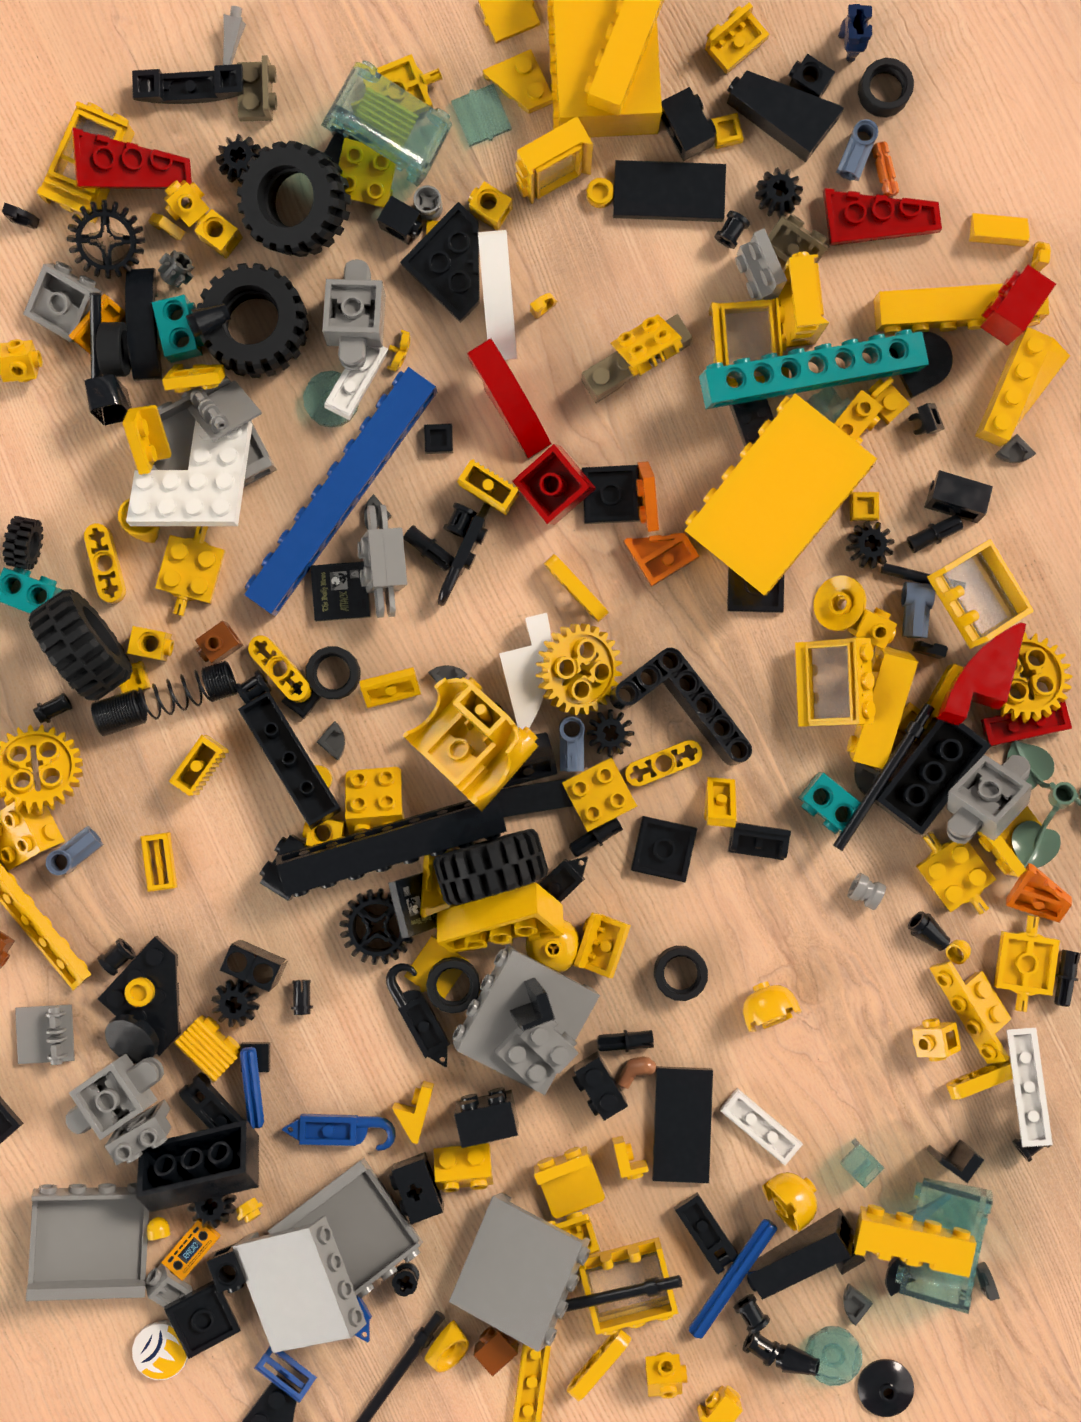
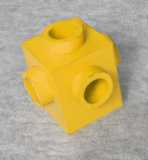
(193, 209)
(19, 361)
(875, 626)
(936, 1039)
(665, 1375)

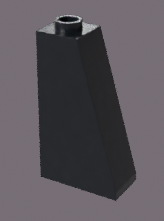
(784, 112)
(803, 1255)

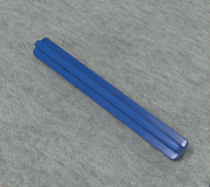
(732, 1278)

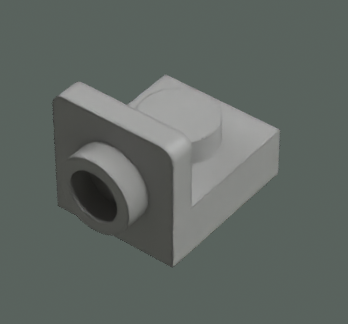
(164, 1286)

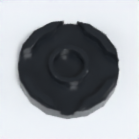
(131, 1038)

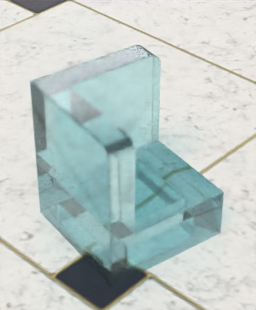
(829, 403)
(861, 1164)

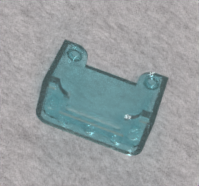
(389, 120)
(952, 1207)

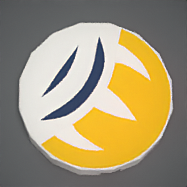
(158, 1351)

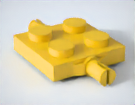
(410, 78)
(190, 569)
(955, 873)
(1026, 963)

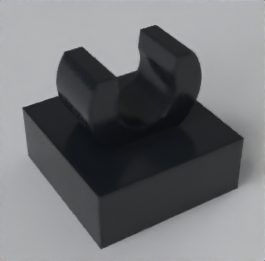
(930, 419)

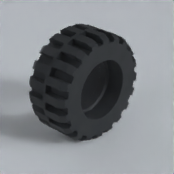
(260, 192)
(286, 338)
(80, 645)
(490, 867)

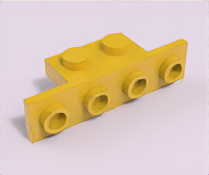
(976, 1007)

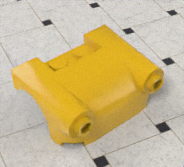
(472, 740)

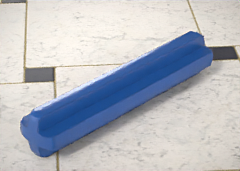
(252, 1087)

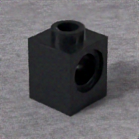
(810, 66)
(400, 220)
(222, 1280)

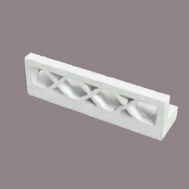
(1029, 1087)

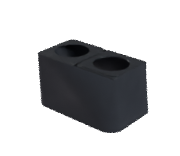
(108, 395)
(263, 957)

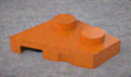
(646, 489)
(661, 555)
(1039, 895)

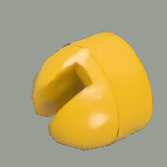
(955, 949)
(158, 1229)

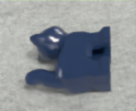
(856, 30)

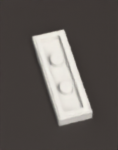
(354, 383)
(761, 1126)

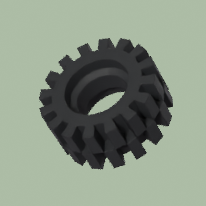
(23, 542)

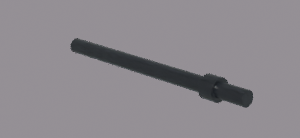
(913, 731)
(651, 1287)
(422, 1340)

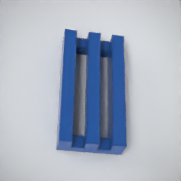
(278, 1382)

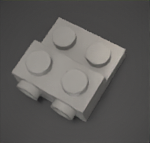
(761, 267)
(60, 299)
(537, 1052)
(139, 1133)

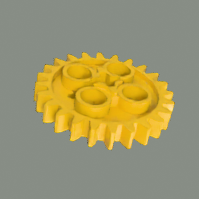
(1048, 672)
(591, 687)
(62, 764)

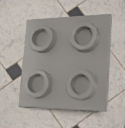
(222, 410)
(45, 1034)

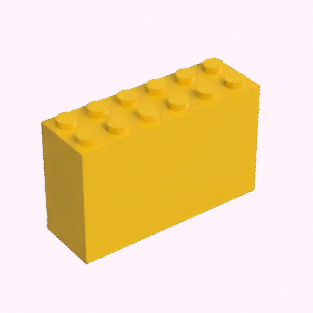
(575, 38)
(779, 493)

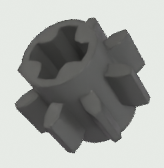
(176, 268)

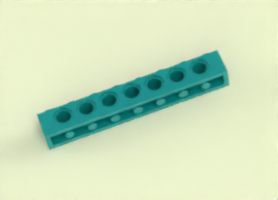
(908, 345)

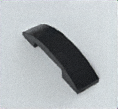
(188, 87)
(141, 324)

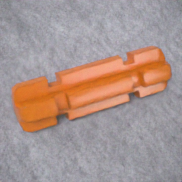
(885, 169)

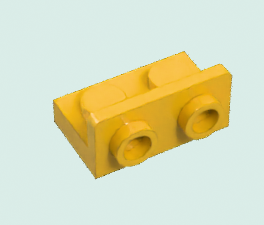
(146, 437)

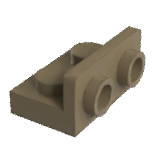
(258, 100)
(790, 238)

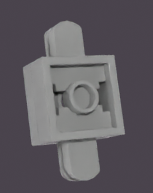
(354, 314)
(383, 560)
(988, 798)
(114, 1096)

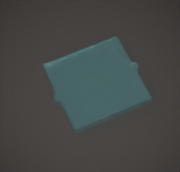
(481, 115)

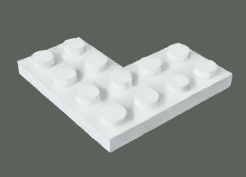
(198, 496)

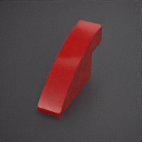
(509, 398)
(985, 677)

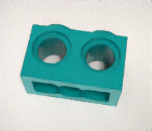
(172, 330)
(26, 597)
(835, 798)

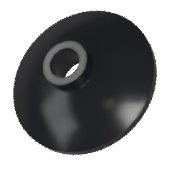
(880, 1376)

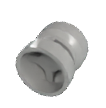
(425, 198)
(866, 891)

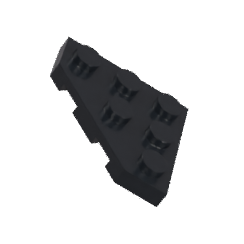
(449, 262)
(158, 965)

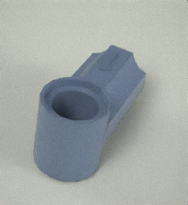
(857, 151)
(917, 602)
(571, 747)
(75, 851)

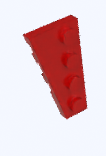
(123, 165)
(867, 218)

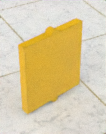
(508, 17)
(427, 958)

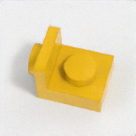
(889, 398)
(625, 1154)

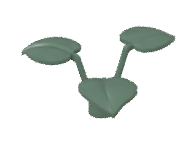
(1030, 840)

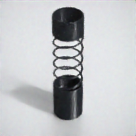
(130, 708)

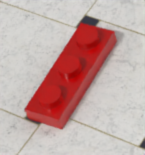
(1003, 730)

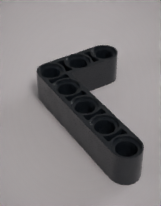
(688, 701)

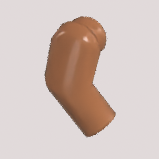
(635, 1067)

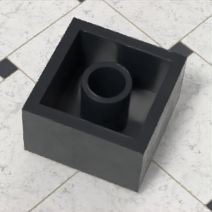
(486, 1117)

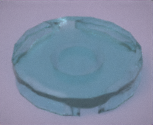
(317, 394)
(838, 1355)

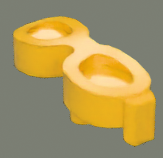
(401, 352)

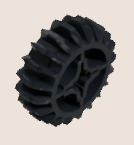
(119, 239)
(367, 918)

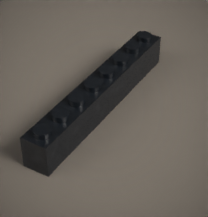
(388, 845)

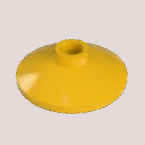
(829, 600)

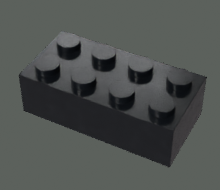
(929, 771)
(199, 1166)

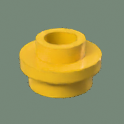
(249, 1210)

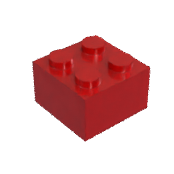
(1016, 304)
(554, 484)

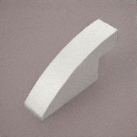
(497, 291)
(521, 671)

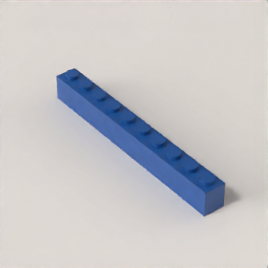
(341, 491)

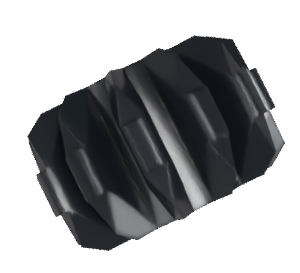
(234, 151)
(782, 182)
(867, 554)
(600, 735)
(227, 1008)
(214, 1214)

